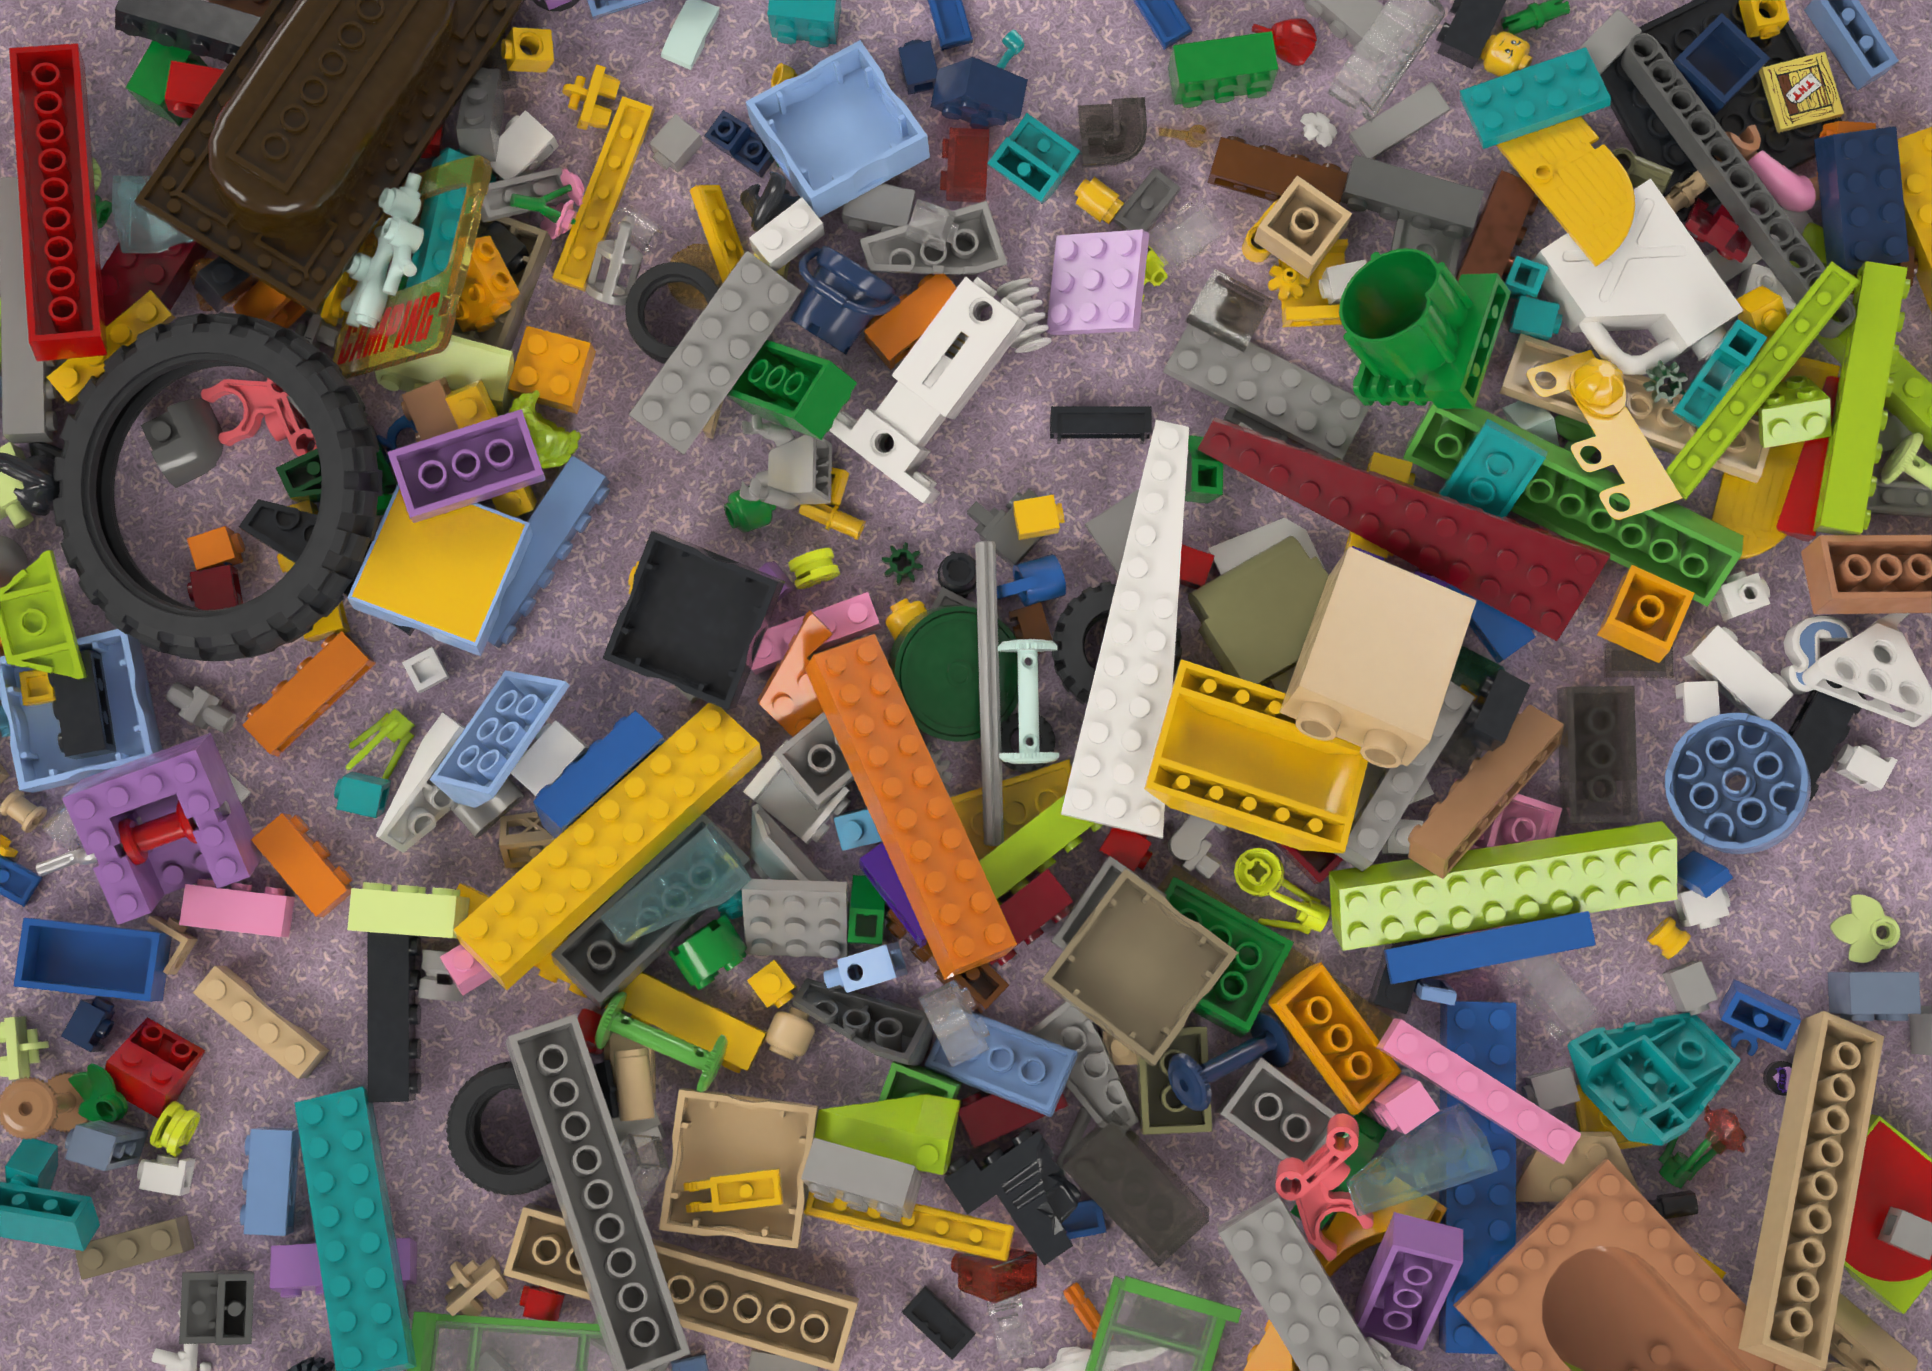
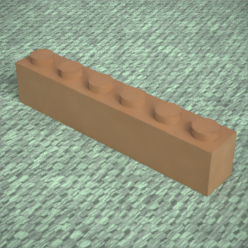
(1484, 792)

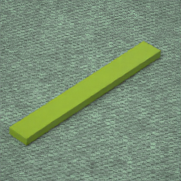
(1760, 378)

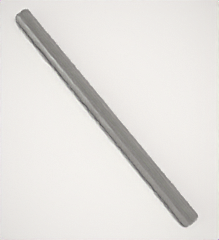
(989, 692)

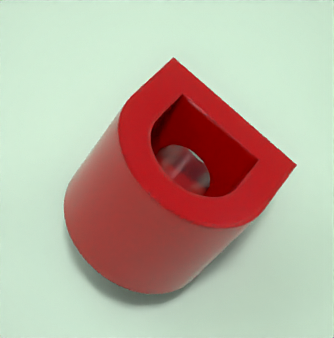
(541, 1303)

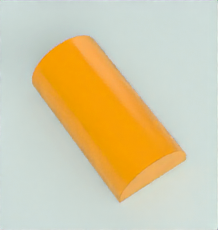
(1334, 1037)

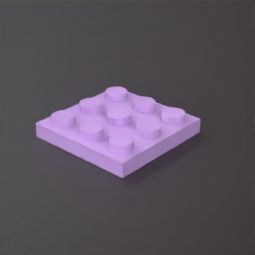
(1097, 282)

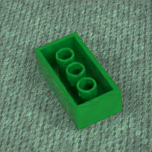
(793, 389)

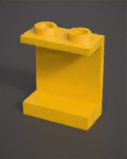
(1312, 308)

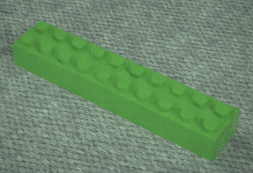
(1567, 501)

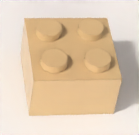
(1302, 227)

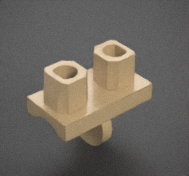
(470, 1282)

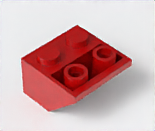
(153, 1066)

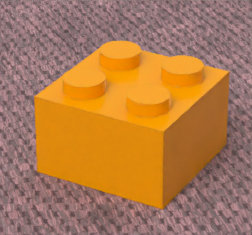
(554, 367)
(1645, 614)

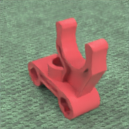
(262, 400)
(1317, 1177)

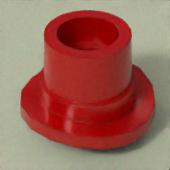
(589, 1024)

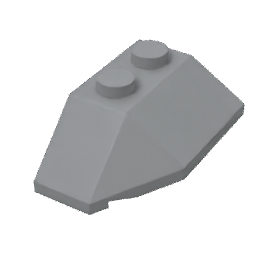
(777, 853)

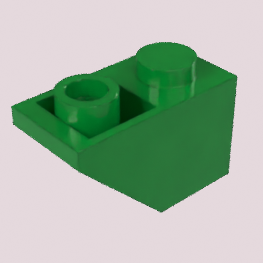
(1203, 474)
(866, 913)

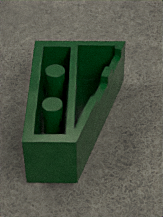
(304, 478)

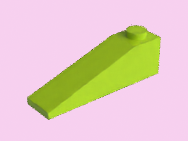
(905, 1129)

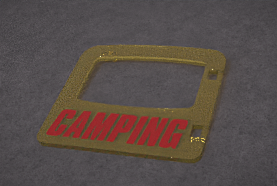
(422, 316)

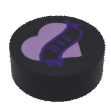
(1777, 1077)

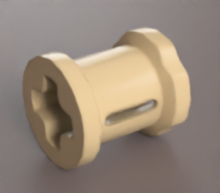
(22, 810)

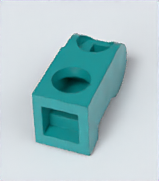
(1525, 278)

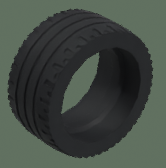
(646, 286)

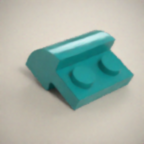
(1034, 158)

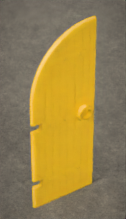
(1577, 184)
(1756, 507)

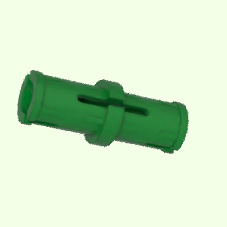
(1535, 16)

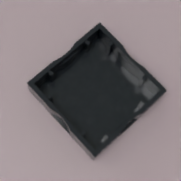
(694, 619)

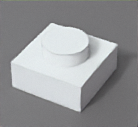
(425, 670)

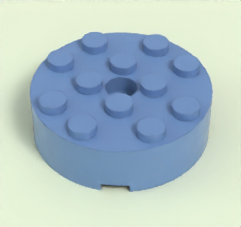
(1767, 805)

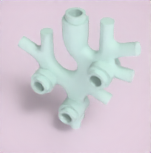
(395, 240)

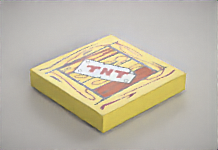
(1801, 92)

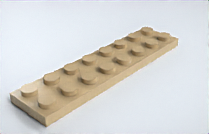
(1655, 420)

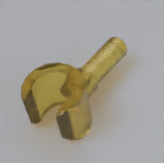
(1185, 135)

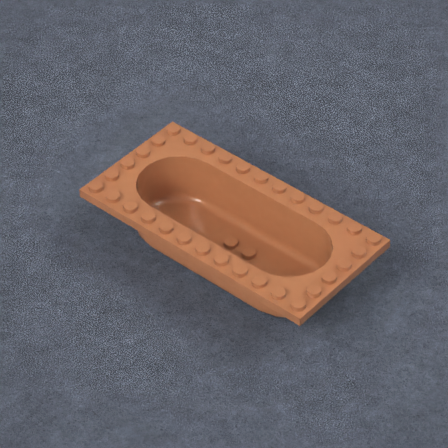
(1608, 1292)

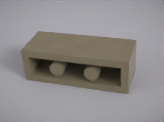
(135, 1247)

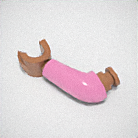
(1789, 190)

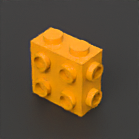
(487, 288)

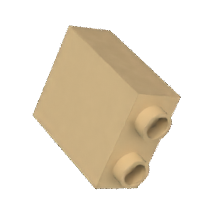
(1377, 659)

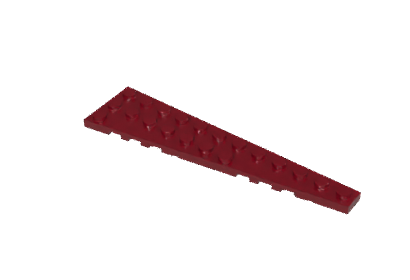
(1486, 556)

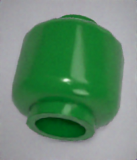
(747, 514)

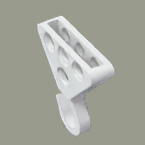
(1879, 666)

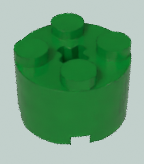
(708, 951)

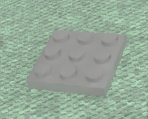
(795, 918)

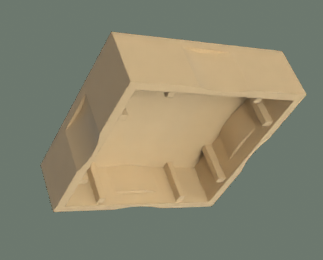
(738, 1135)

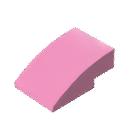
(1519, 822)

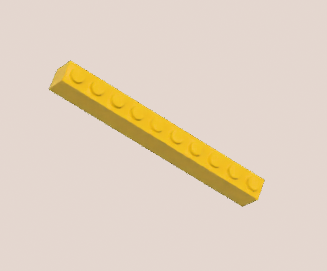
(666, 1007)

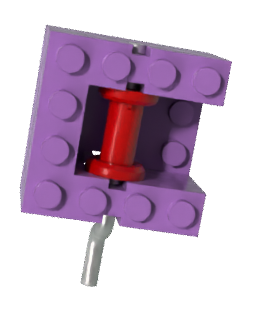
(187, 833)

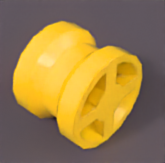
(1668, 937)

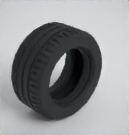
(468, 1145)

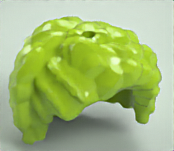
(551, 443)

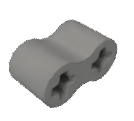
(483, 817)

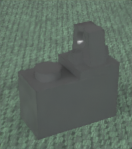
(1002, 529)

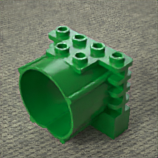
(1420, 330)

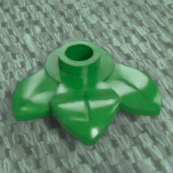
(99, 1095)

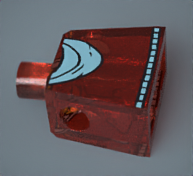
(993, 1278)

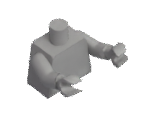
(796, 468)

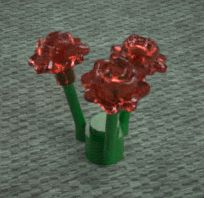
(1722, 1135)

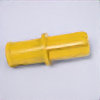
(833, 518)

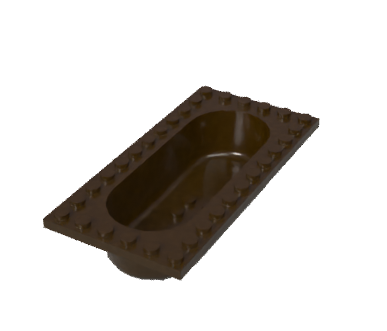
(314, 127)

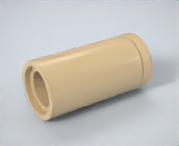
(634, 1084)

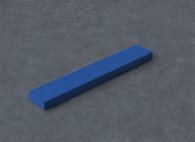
(1489, 947)

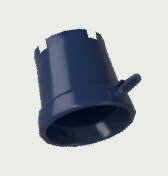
(840, 298)

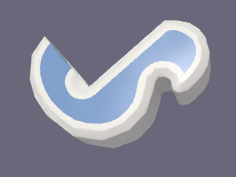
(1803, 646)

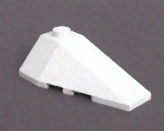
(418, 799)

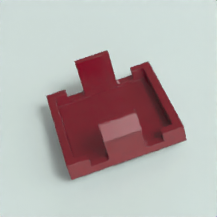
(1718, 230)

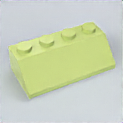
(461, 365)

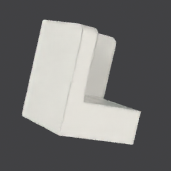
(1699, 700)

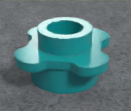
(732, 907)

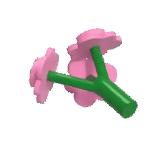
(559, 218)

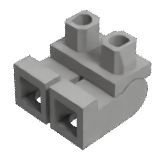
(1190, 846)

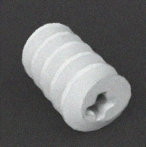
(1020, 295)

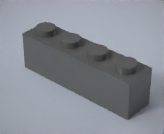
(1411, 197)

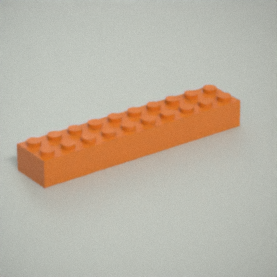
(910, 806)

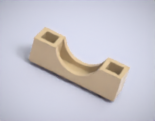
(258, 1022)

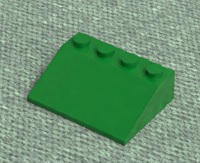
(1249, 977)

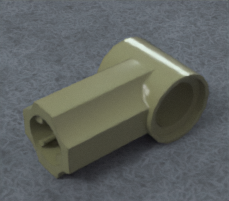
(1643, 170)

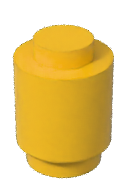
(1098, 200)

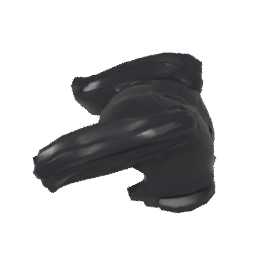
(771, 203)
(36, 475)

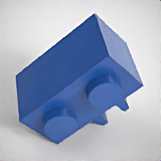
(1758, 1016)

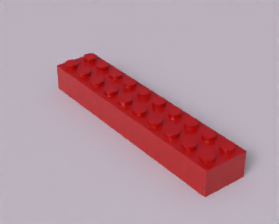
(57, 203)

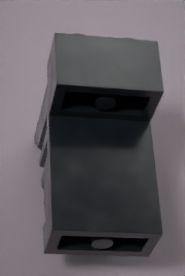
(1028, 1187)

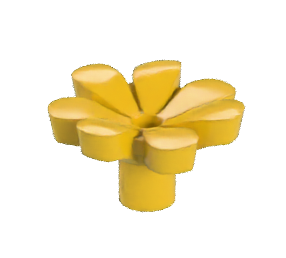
(1287, 284)

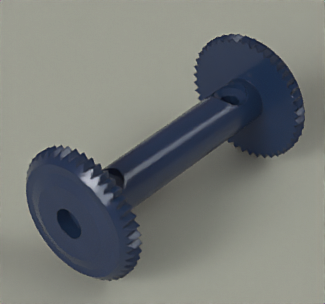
(1192, 1080)

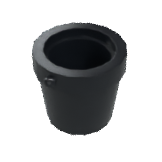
(958, 573)

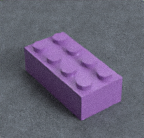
(466, 466)
(1409, 1280)

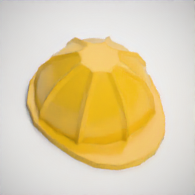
(1599, 387)

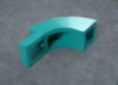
(1719, 373)

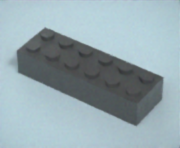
(599, 960)

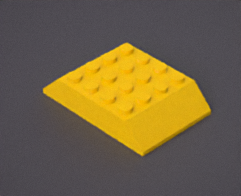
(1249, 767)

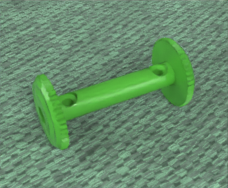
(660, 1041)

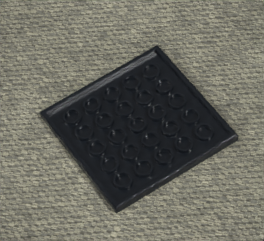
(1748, 107)

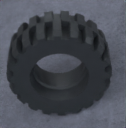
(1070, 637)

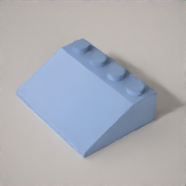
(497, 737)

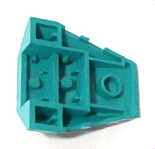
(1653, 1074)

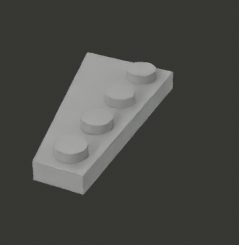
(1094, 1075)

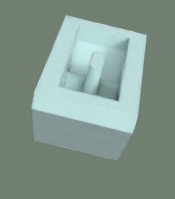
(1532, 419)

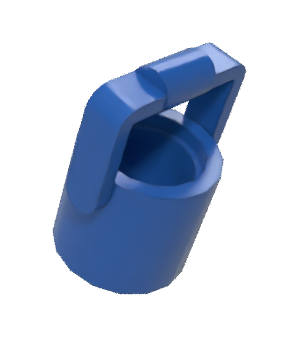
(1035, 581)

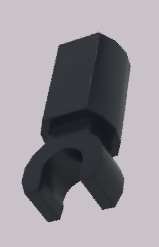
(1676, 1204)

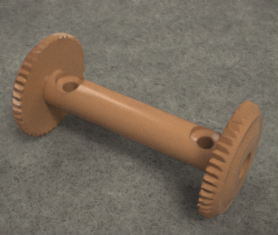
(33, 1106)

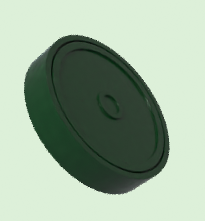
(939, 672)

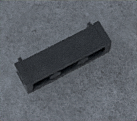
(1100, 422)

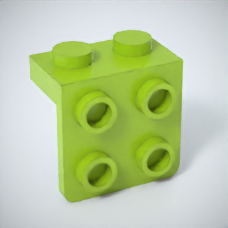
(1794, 413)

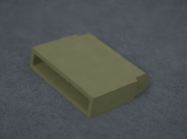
(1261, 611)

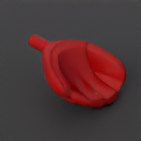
(1292, 39)

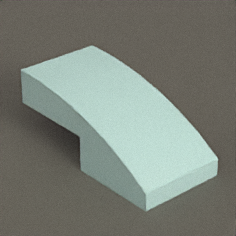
(689, 33)

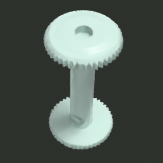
(1028, 701)

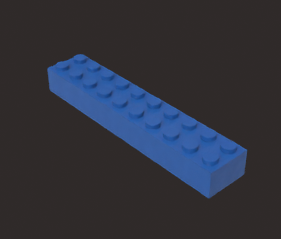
(1487, 1205)

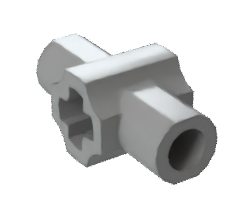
(200, 707)

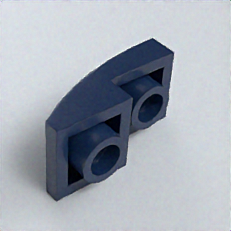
(740, 143)

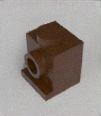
(1031, 623)

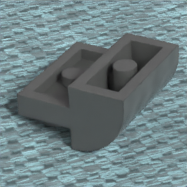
(217, 1307)

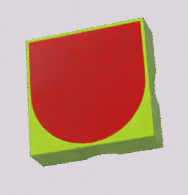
(1898, 1177)

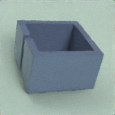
(1874, 995)

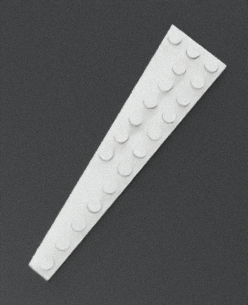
(1136, 654)

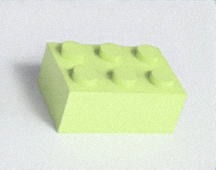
(407, 910)

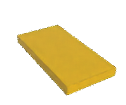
(1023, 800)

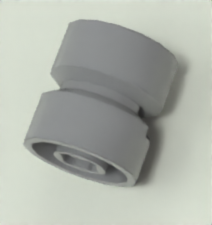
(428, 984)

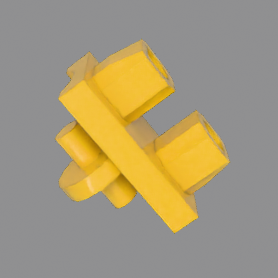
(600, 84)

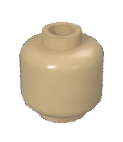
(790, 1033)

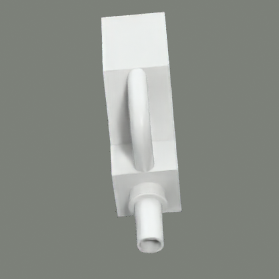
(1649, 283)

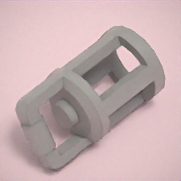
(618, 252)

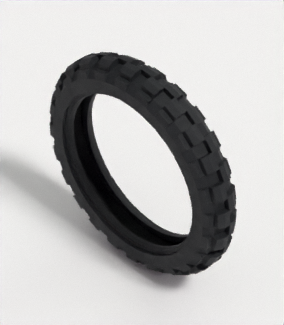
(90, 462)

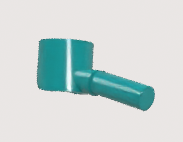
(1014, 43)

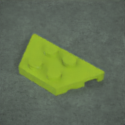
(37, 621)

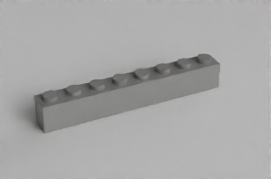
(25, 389)

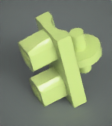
(21, 1048)

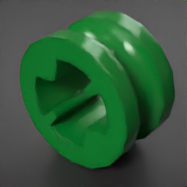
(103, 211)

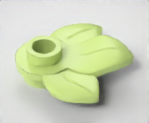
(1861, 927)

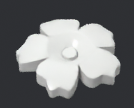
(1318, 127)

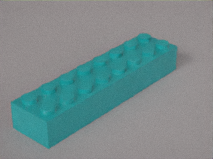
(354, 1233)

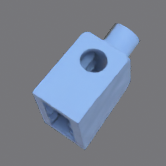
(877, 964)

